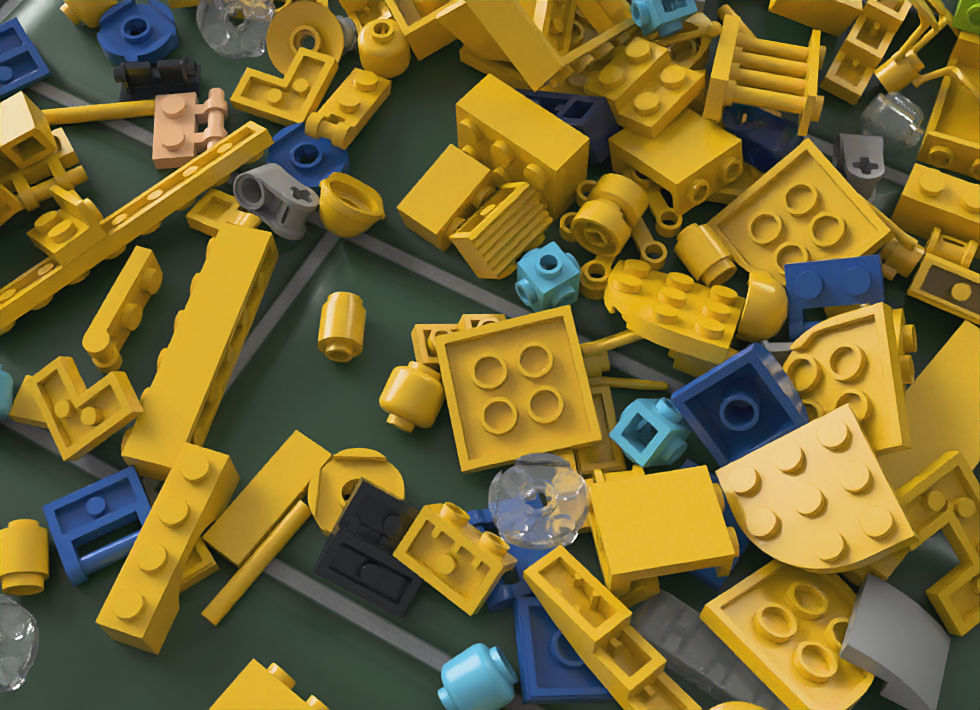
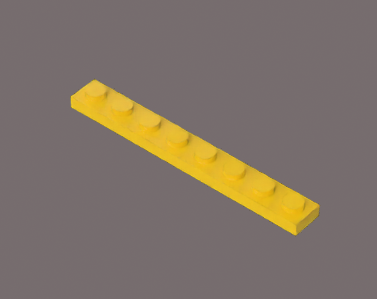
(136, 218)

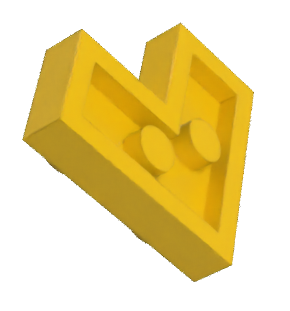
(290, 98)
(78, 415)

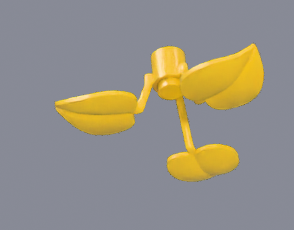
(905, 64)

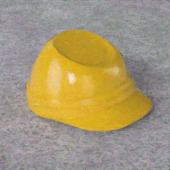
(348, 205)

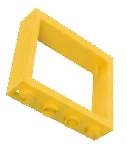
(532, 51)

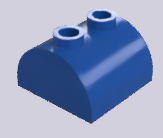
(741, 404)

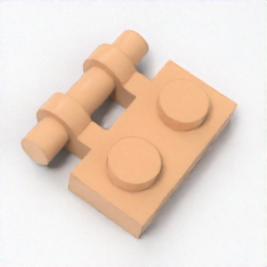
(177, 125)

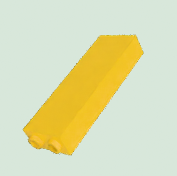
(940, 418)

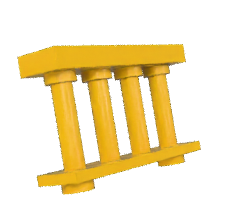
(765, 75)

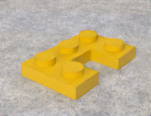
(949, 499)

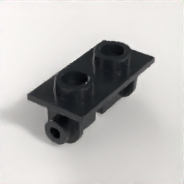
(142, 82)

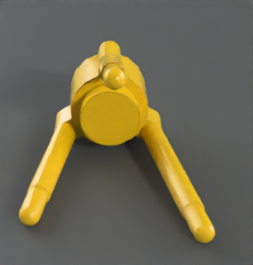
(899, 253)
(597, 361)

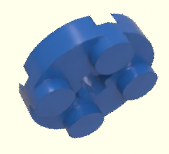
(152, 19)
(292, 144)

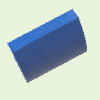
(19, 60)

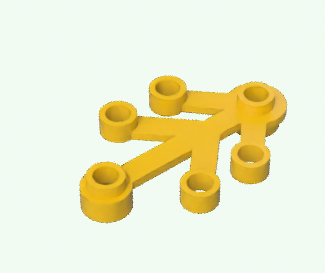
(595, 287)

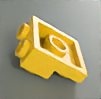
(644, 86)

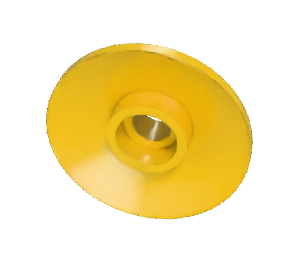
(295, 24)

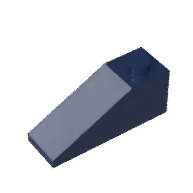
(584, 113)

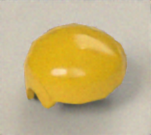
(764, 309)

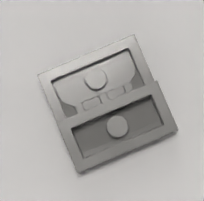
(896, 643)

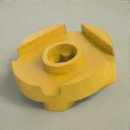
(340, 478)

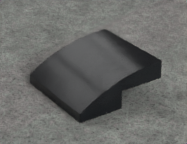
(363, 545)

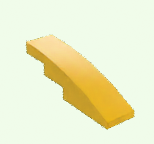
(864, 48)
(602, 634)

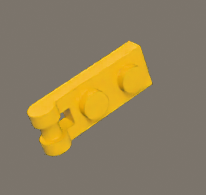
(349, 108)
(122, 309)

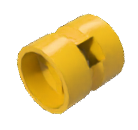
(609, 215)

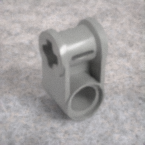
(860, 162)
(276, 199)

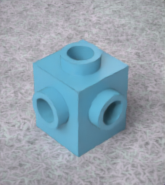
(662, 15)
(547, 278)
(651, 432)

